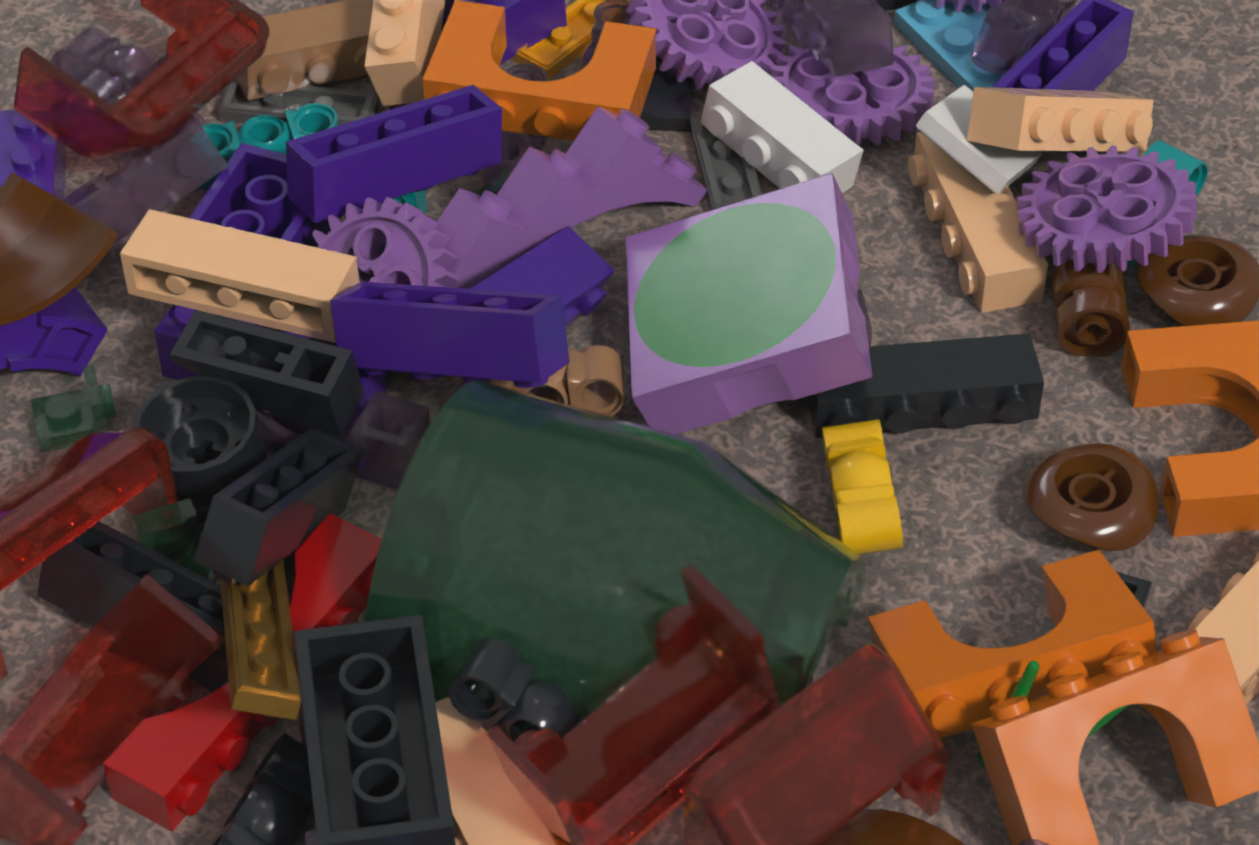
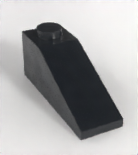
(281, 372)

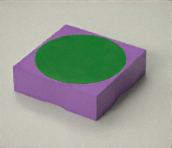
(745, 307)

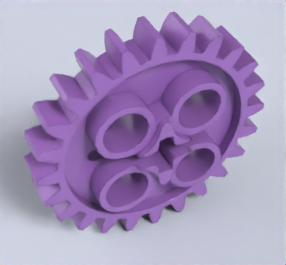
(710, 36)
(861, 102)
(1107, 208)
(412, 242)

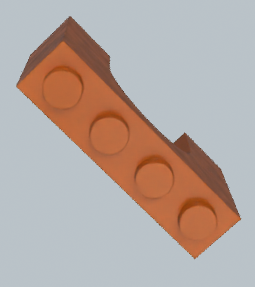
(558, 109)
(1212, 368)
(959, 682)
(1185, 686)

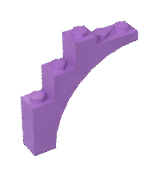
(602, 171)

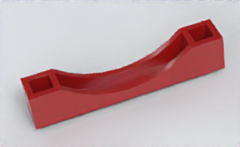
(178, 755)

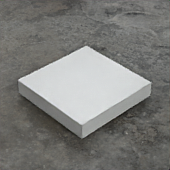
(948, 128)

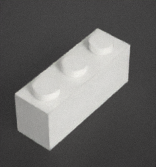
(777, 130)

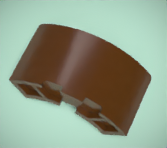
(43, 248)

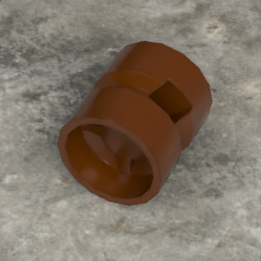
(1090, 309)

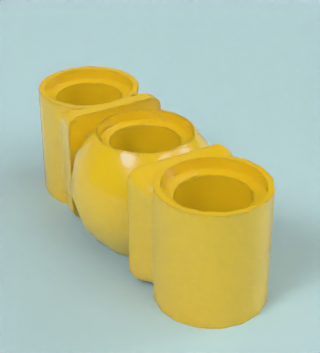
(862, 487)

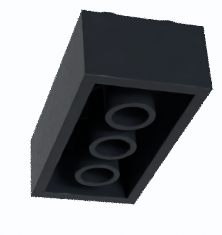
(373, 735)

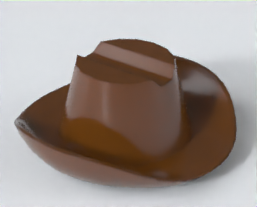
(1202, 281)
(1094, 495)

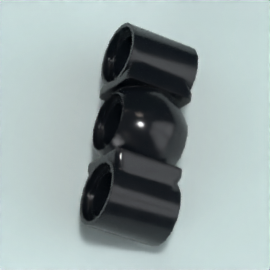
(498, 689)
(274, 801)

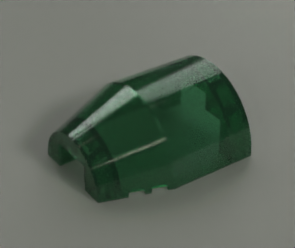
(576, 540)

